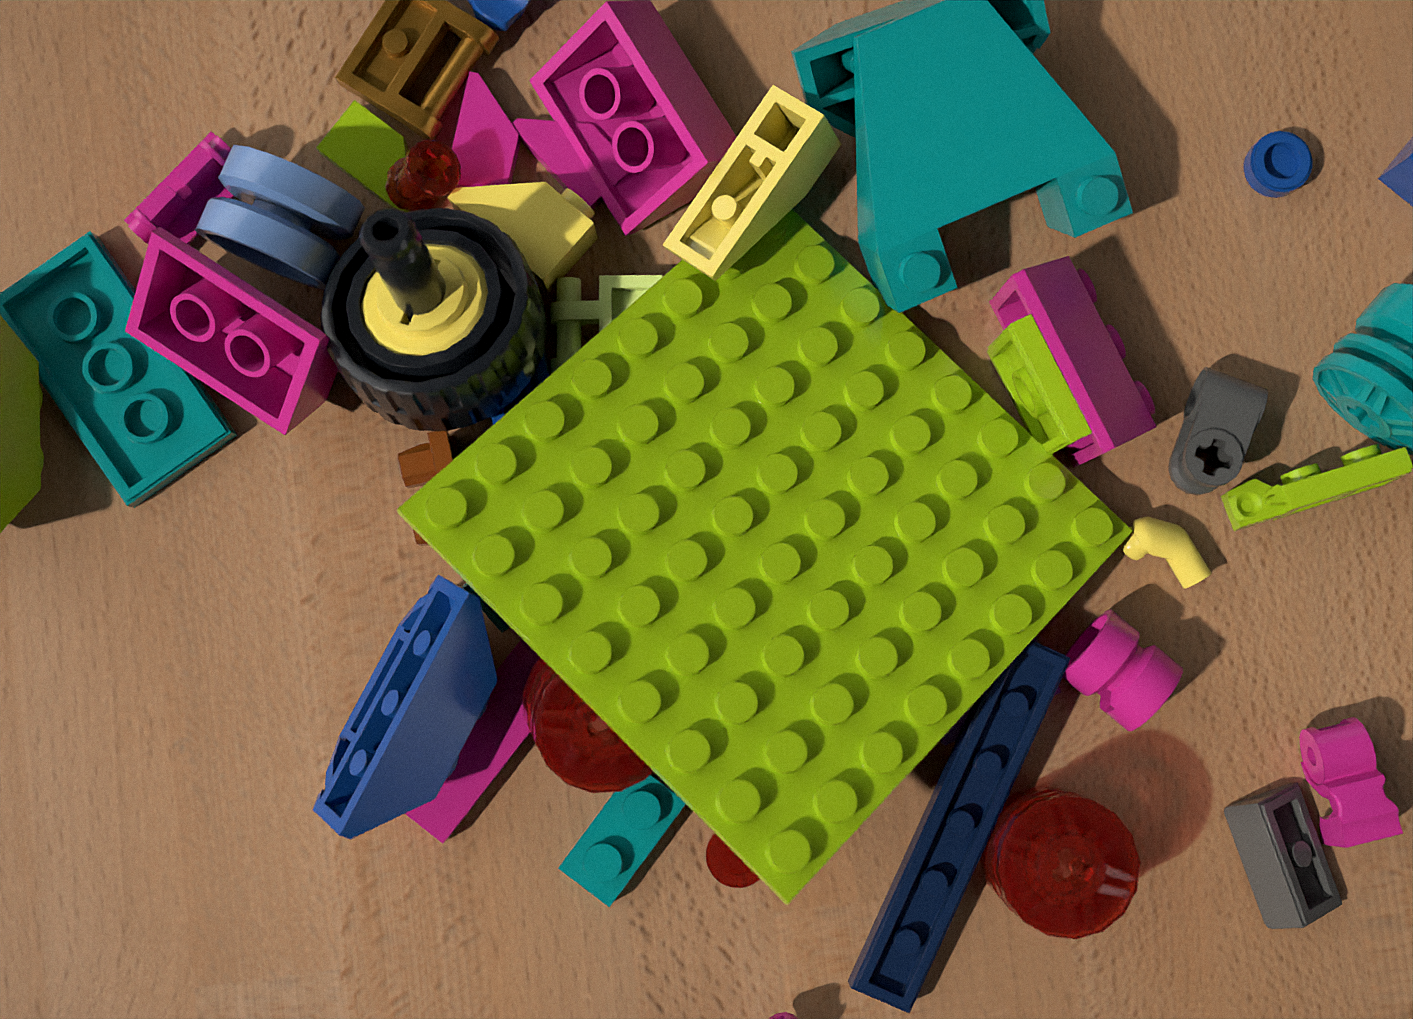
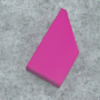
(484, 138)
(555, 152)

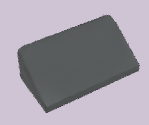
(1283, 857)

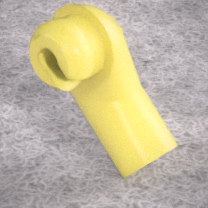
(1168, 542)

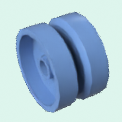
(280, 216)

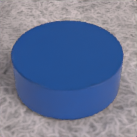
(1278, 164)

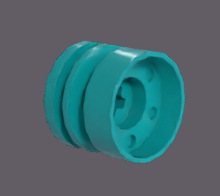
(1372, 371)

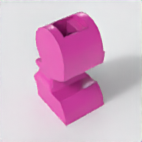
(1343, 769)

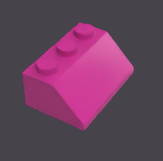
(646, 101)
(229, 334)
(1084, 351)

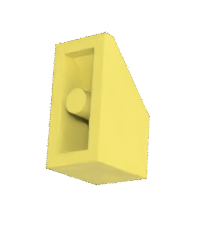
(546, 225)

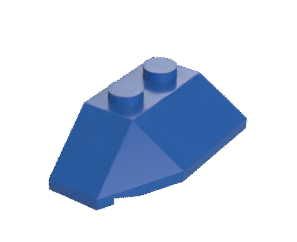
(411, 714)

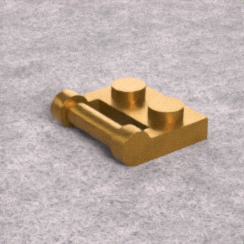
(397, 51)

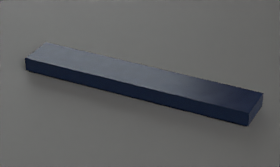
(956, 828)

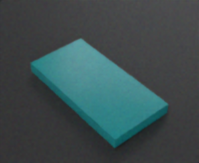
(122, 398)

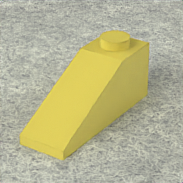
(754, 183)

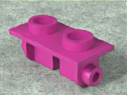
(184, 193)

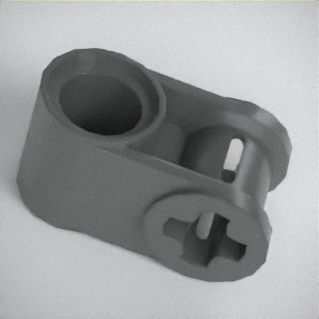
(1219, 421)

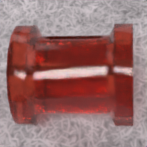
(436, 163)

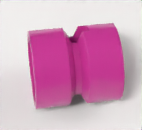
(1127, 677)

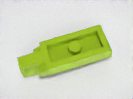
(1309, 487)

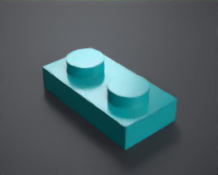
(622, 837)

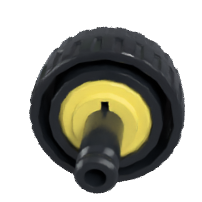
(434, 318)

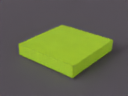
(1037, 386)

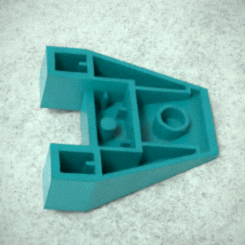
(955, 123)

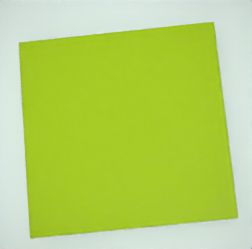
(769, 541)

